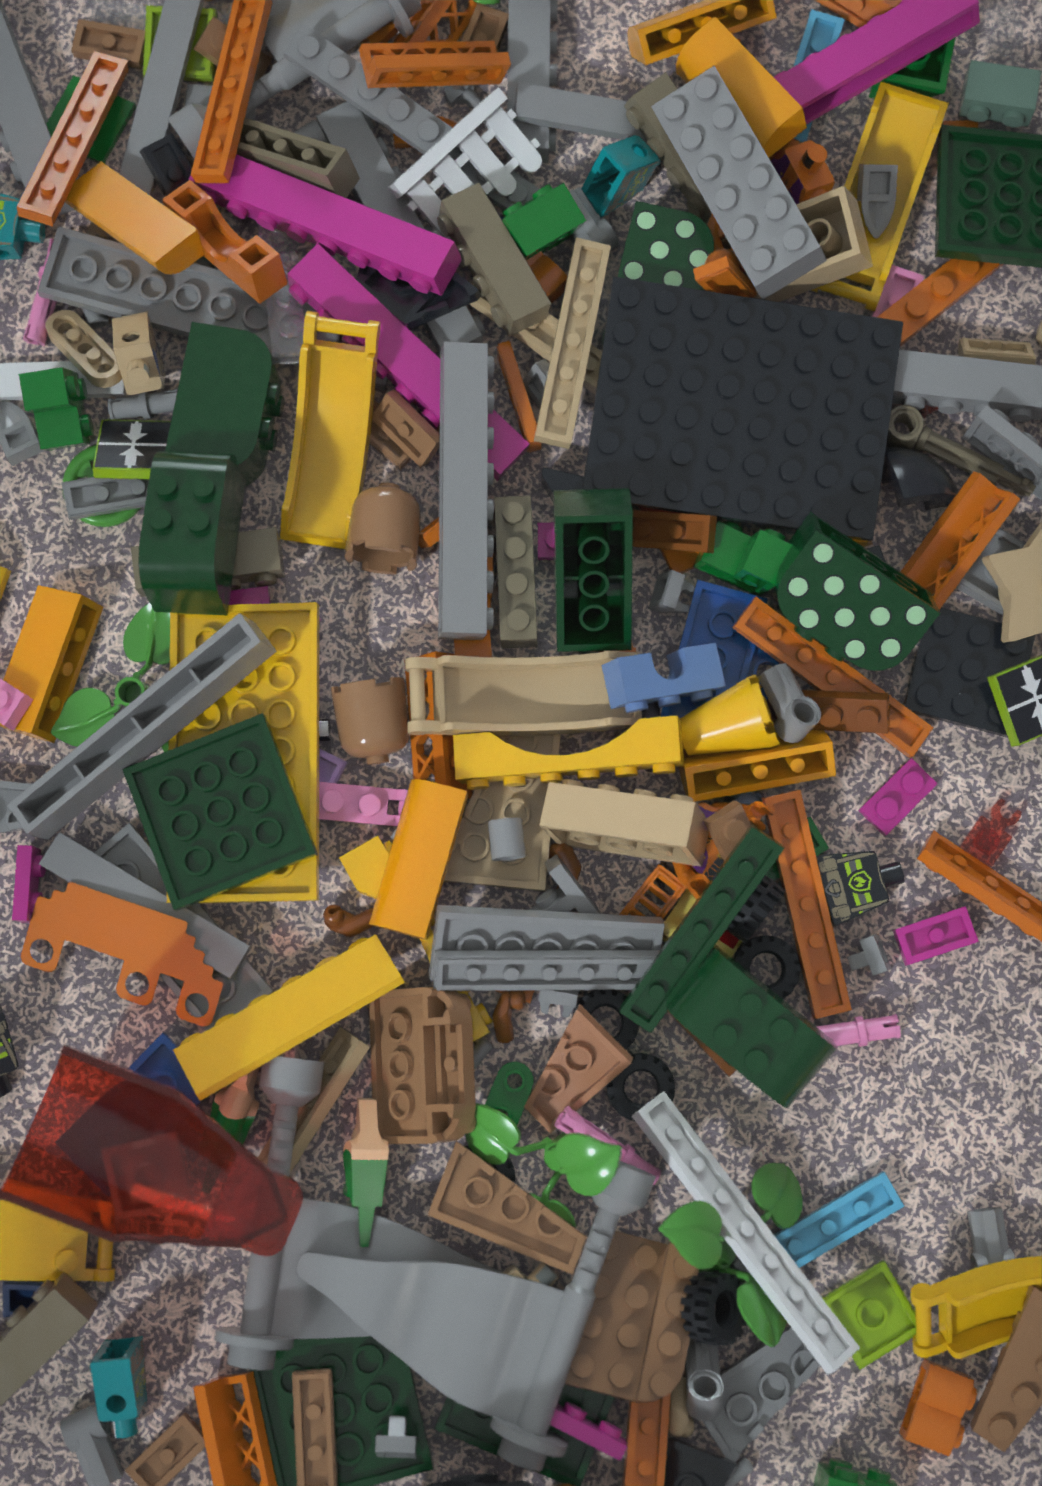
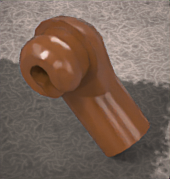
(567, 856)
(346, 922)
(502, 1014)

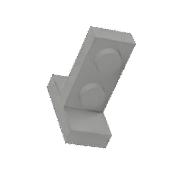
(568, 895)

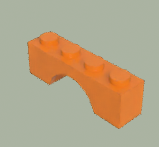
(248, 263)

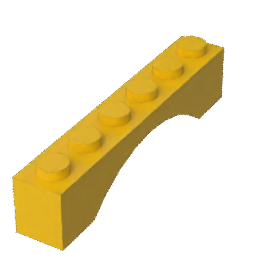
(646, 745)
(366, 868)

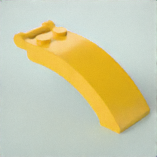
(898, 133)
(330, 431)
(44, 1248)
(973, 1307)

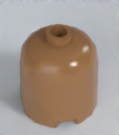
(384, 530)
(371, 718)

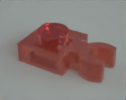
(987, 838)

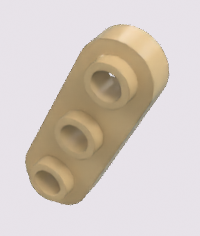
(98, 363)

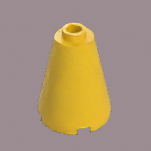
(730, 722)

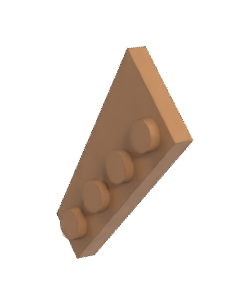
(497, 1209)
(1016, 1385)

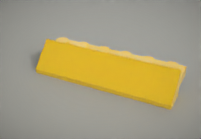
(287, 1016)

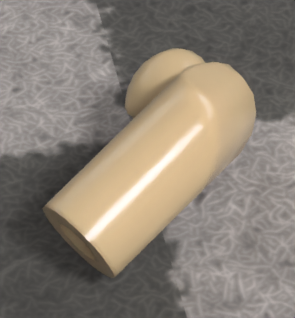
(679, 1420)

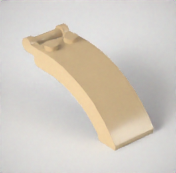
(515, 695)

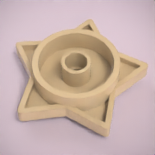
(1019, 587)

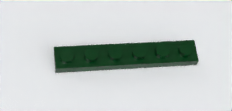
(701, 927)

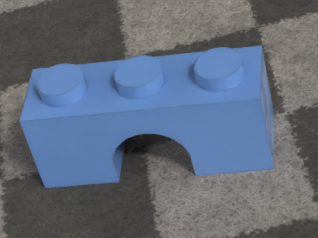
(635, 682)

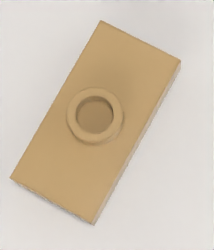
(997, 350)

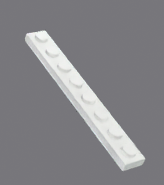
(747, 1233)

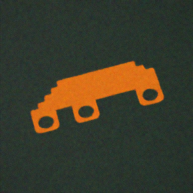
(138, 935)

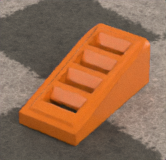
(666, 877)

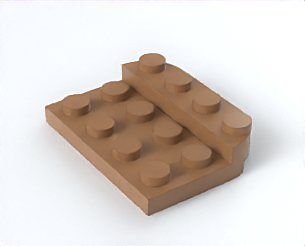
(422, 1065)
(635, 1328)

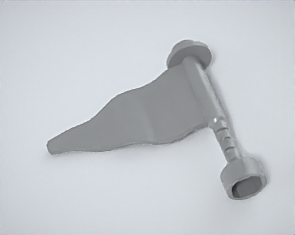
(338, 21)
(276, 1300)
(483, 1332)

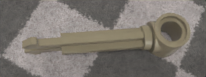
(950, 451)

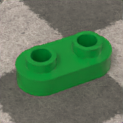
(508, 1098)

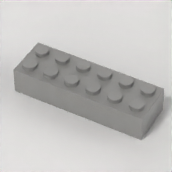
(739, 183)

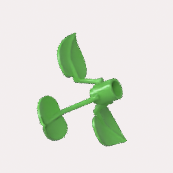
(90, 708)
(584, 1160)
(696, 1232)

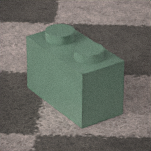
(999, 93)

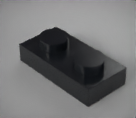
(167, 163)

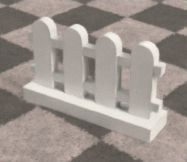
(476, 151)

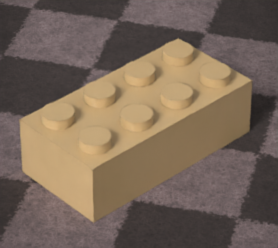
(842, 237)
(625, 822)

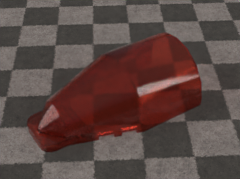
(145, 1165)

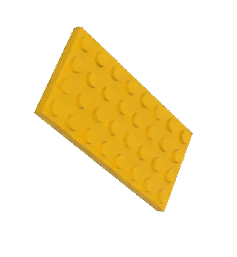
(288, 695)

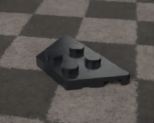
(413, 306)

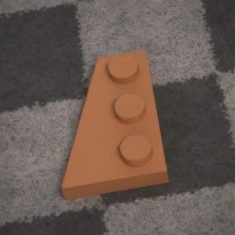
(577, 1069)

